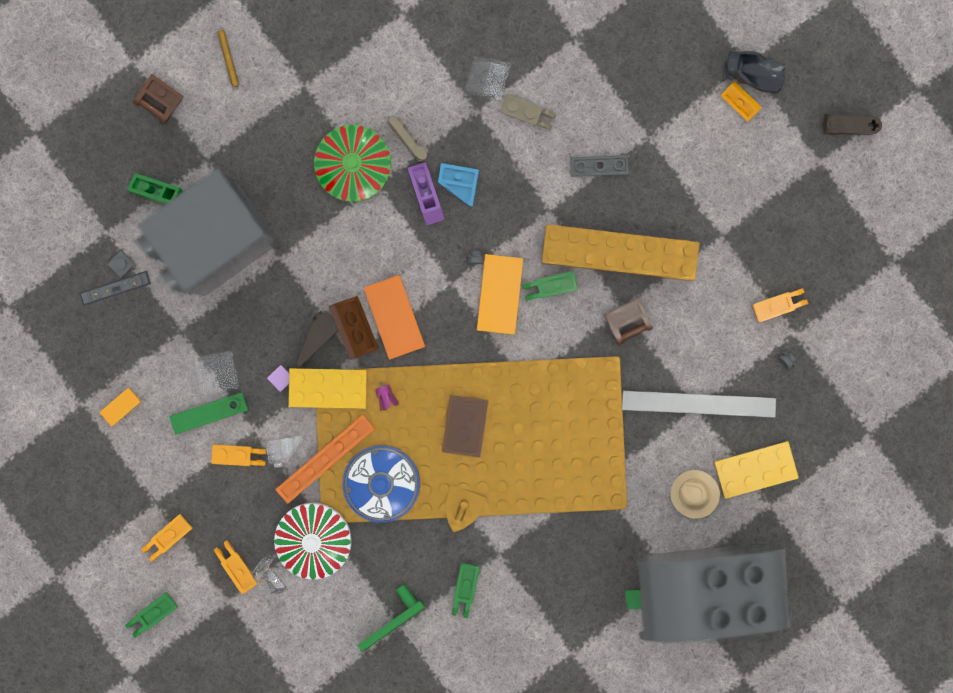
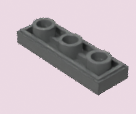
(611, 166)

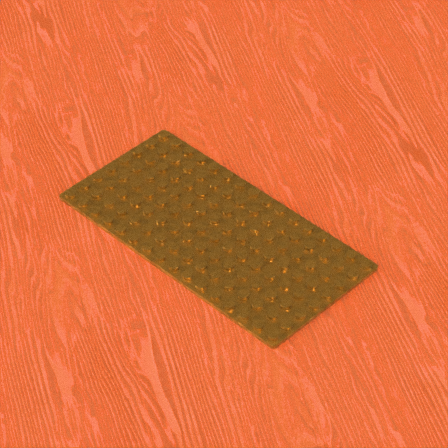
(546, 439)

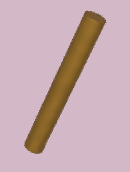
(228, 58)

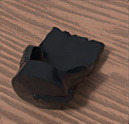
(755, 71)

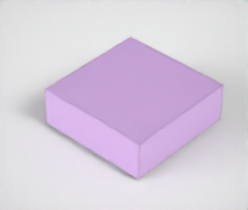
(279, 378)

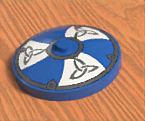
(381, 483)

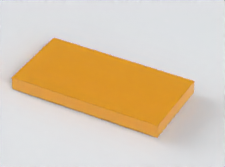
(500, 294)

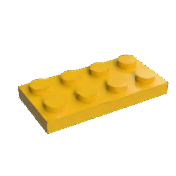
(327, 388)
(756, 469)

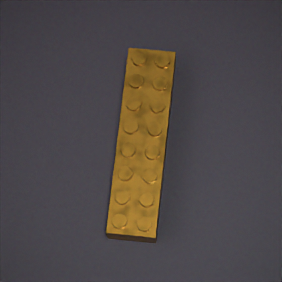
(620, 252)

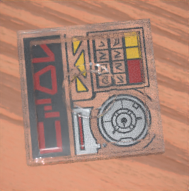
(217, 373)

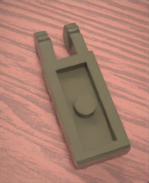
(526, 111)
(408, 140)

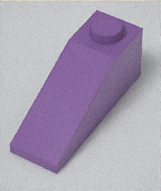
(426, 193)

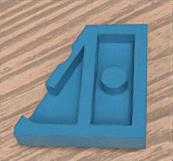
(459, 181)

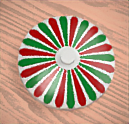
(312, 540)

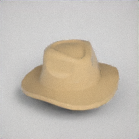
(695, 494)

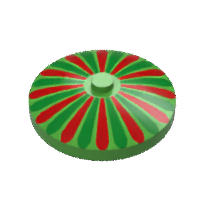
(352, 163)

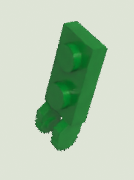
(552, 285)
(465, 587)
(153, 613)

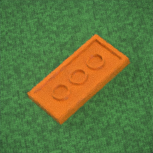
(394, 317)

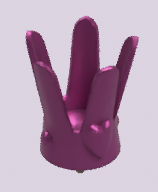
(384, 394)

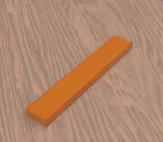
(325, 459)

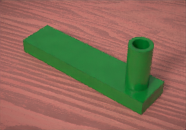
(208, 413)
(413, 608)

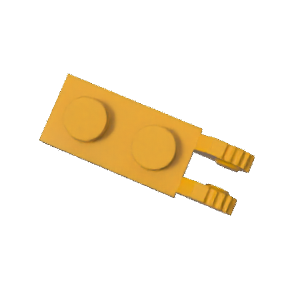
(777, 305)
(235, 455)
(168, 536)
(236, 568)

